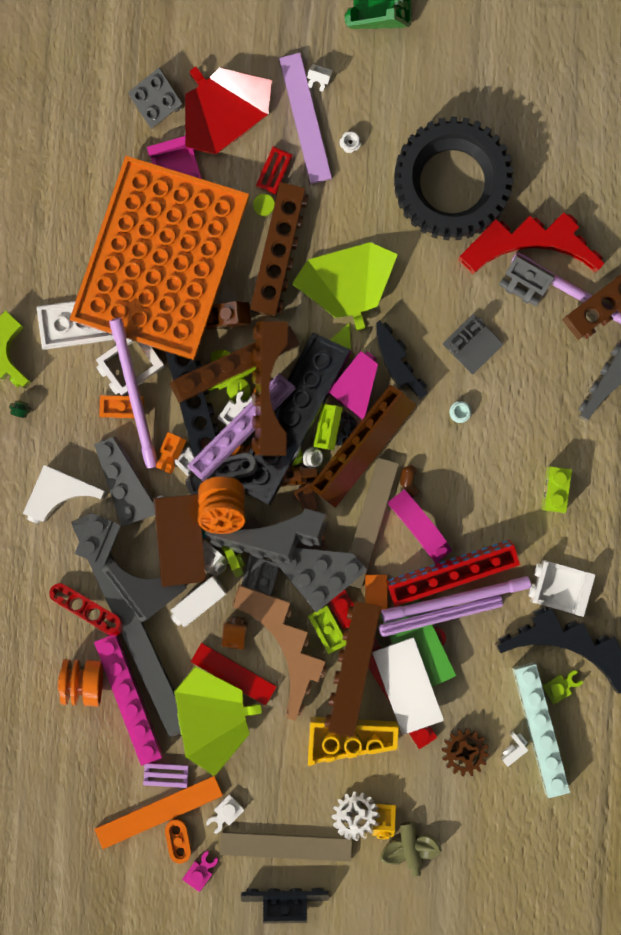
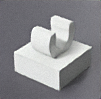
(319, 74)

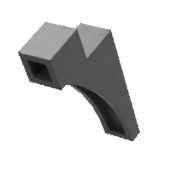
(601, 389)
(278, 540)

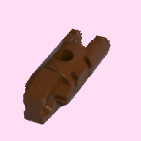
(300, 475)

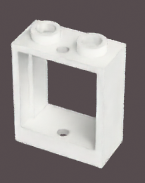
(115, 385)
(198, 602)

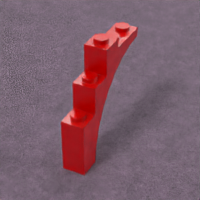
(530, 235)

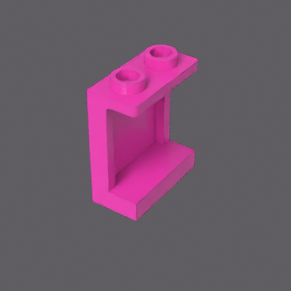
(175, 156)

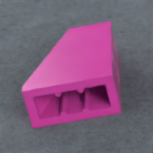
(356, 384)

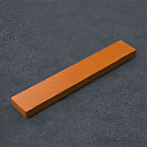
(158, 812)

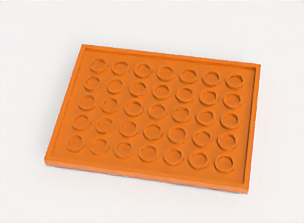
(160, 257)

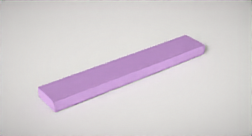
(305, 118)
(236, 432)

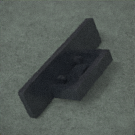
(284, 905)

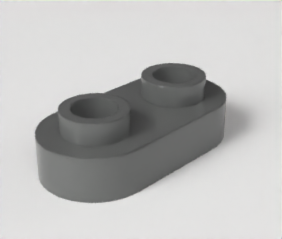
(236, 466)

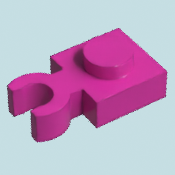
(199, 873)

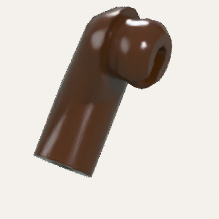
(406, 480)

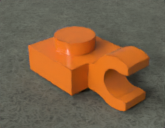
(171, 450)

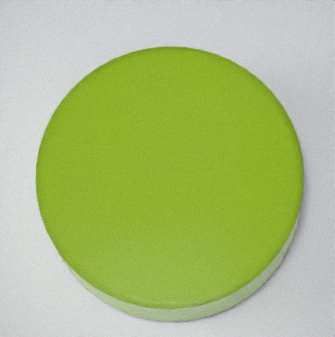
(263, 205)

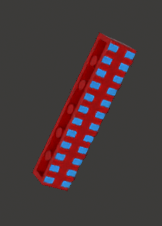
(452, 572)

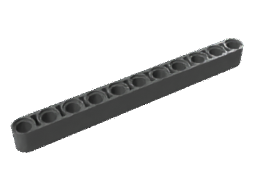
(138, 643)

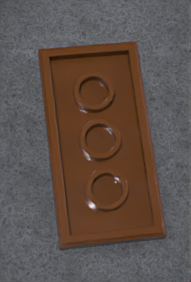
(179, 540)

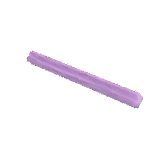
(440, 615)

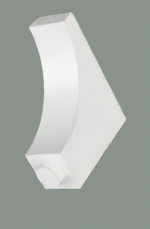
(52, 490)

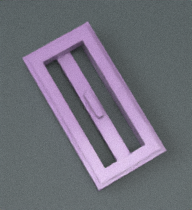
(147, 774)

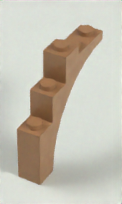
(302, 666)

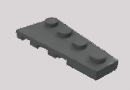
(128, 492)

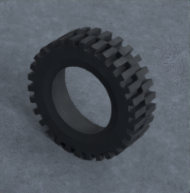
(458, 137)

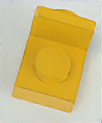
(386, 821)

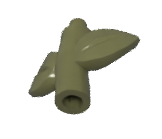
(410, 849)

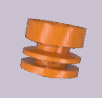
(221, 505)
(81, 682)

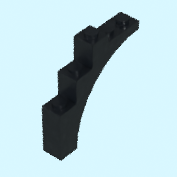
(547, 631)

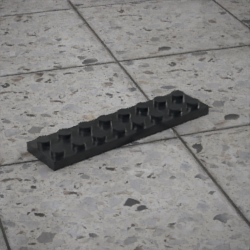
(313, 379)

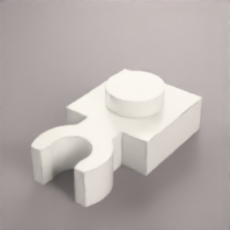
(232, 408)
(227, 812)

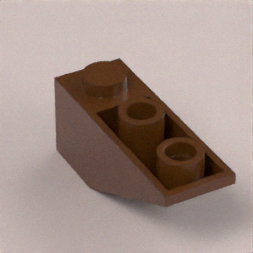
(229, 315)
(234, 632)

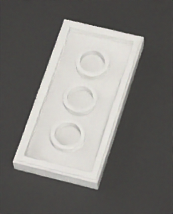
(59, 331)
(408, 685)

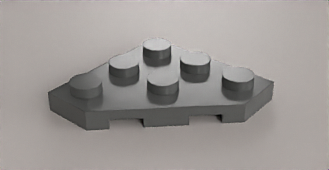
(322, 574)

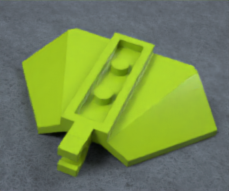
(347, 280)
(211, 719)

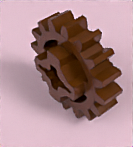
(455, 754)

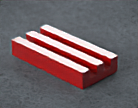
(267, 188)

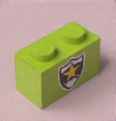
(556, 489)

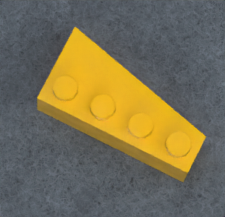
(369, 738)

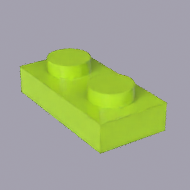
(328, 427)
(327, 629)

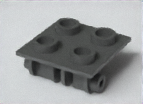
(155, 98)
(473, 344)

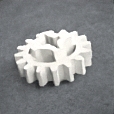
(362, 822)

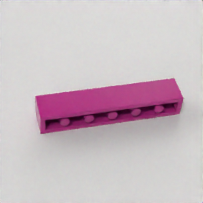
(129, 699)

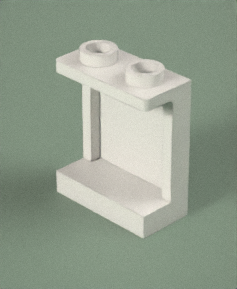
(561, 587)

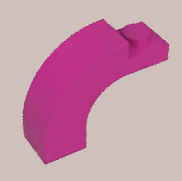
(420, 526)

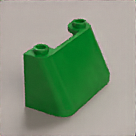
(379, 14)

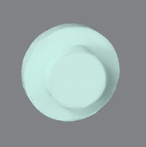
(460, 412)

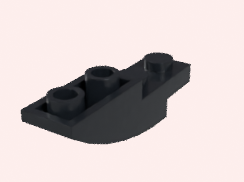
(392, 354)

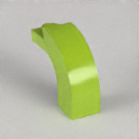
(8, 331)

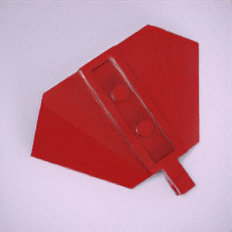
(223, 108)

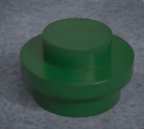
(19, 409)

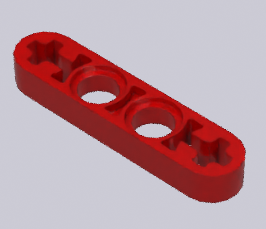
(86, 609)

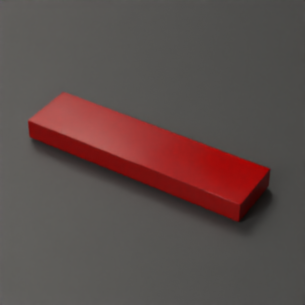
(233, 673)

